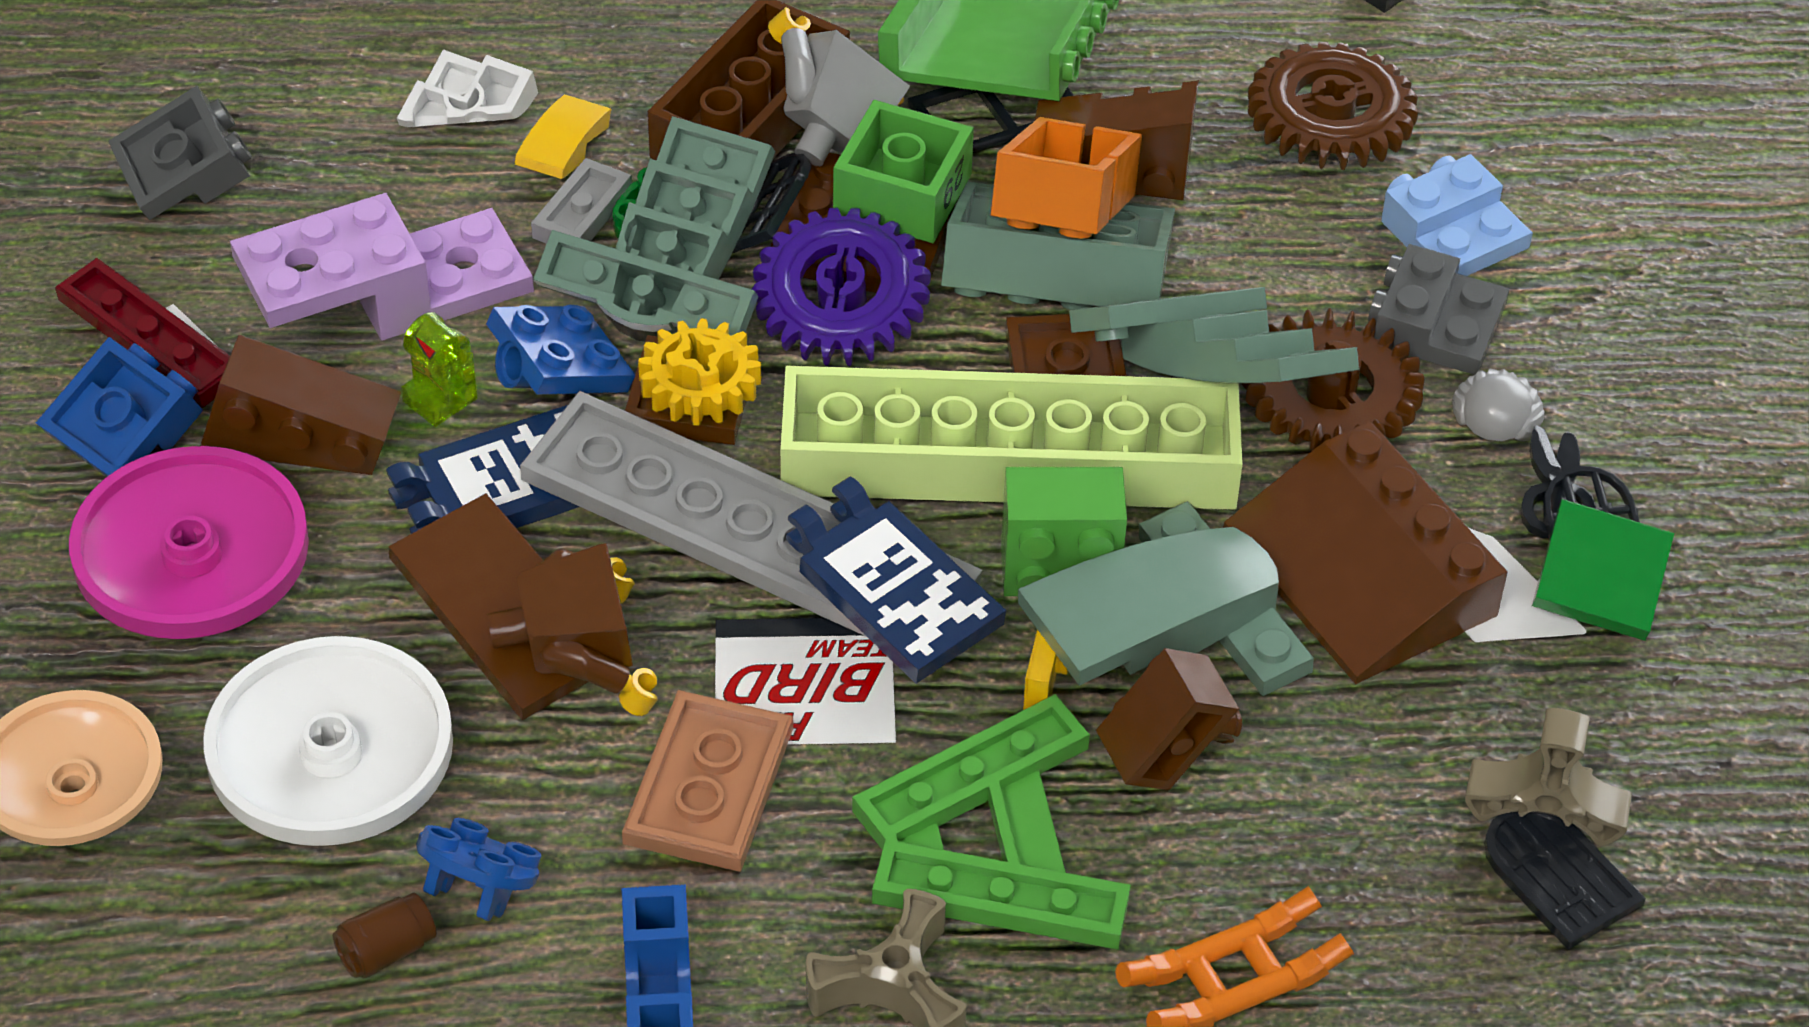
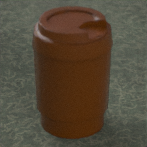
(383, 935)

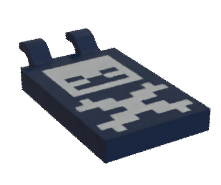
(476, 467)
(893, 582)

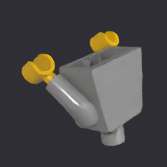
(829, 85)

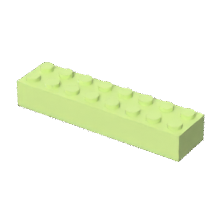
(961, 429)

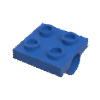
(556, 351)

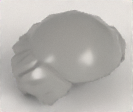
(1498, 405)

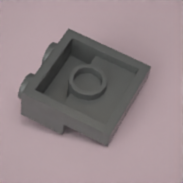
(181, 153)
(1437, 310)

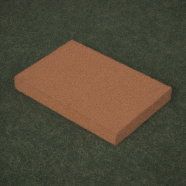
(708, 781)

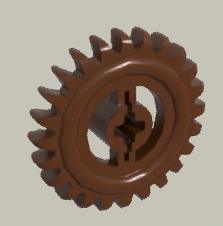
(1326, 115)
(1333, 397)

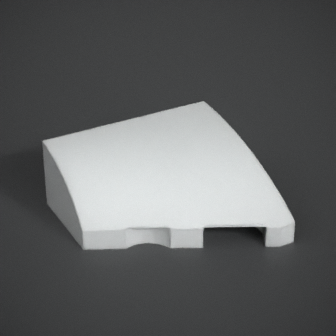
(469, 92)

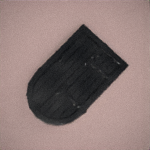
(1559, 875)

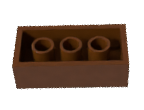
(737, 83)

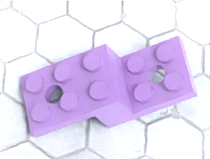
(372, 258)

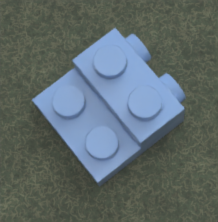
(1455, 213)

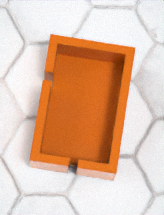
(1046, 184)

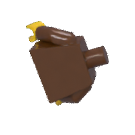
(578, 623)

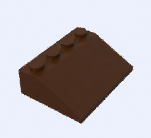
(1371, 554)

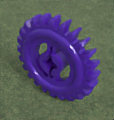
(852, 320)

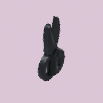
(1546, 469)

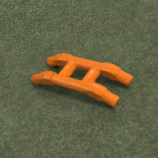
(1251, 939)

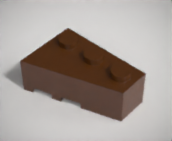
(1160, 117)
(298, 411)

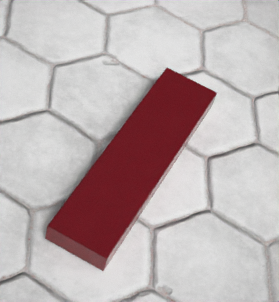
(132, 317)

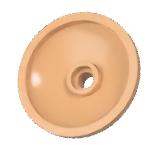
(70, 745)

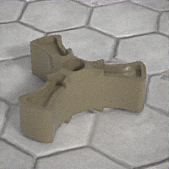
(1552, 783)
(890, 972)

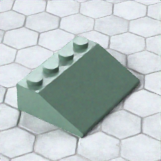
(1109, 268)

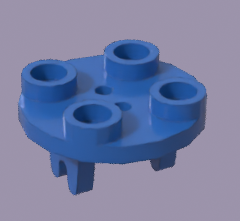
(473, 856)

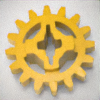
(699, 371)

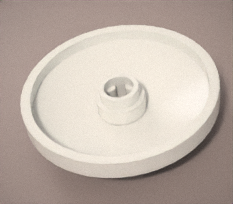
(328, 740)

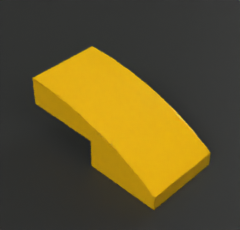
(561, 136)

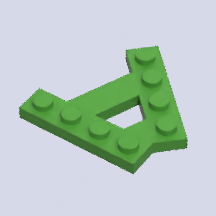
(1030, 884)

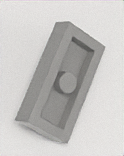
(582, 202)

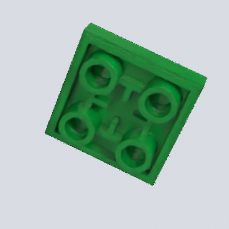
(1603, 569)

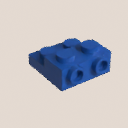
(120, 408)

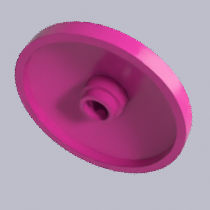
(188, 542)

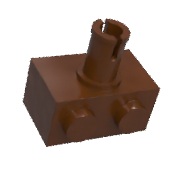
(1169, 719)

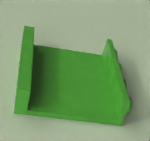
(992, 44)

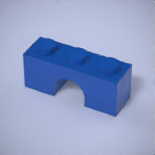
(657, 956)

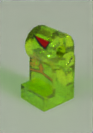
(440, 369)

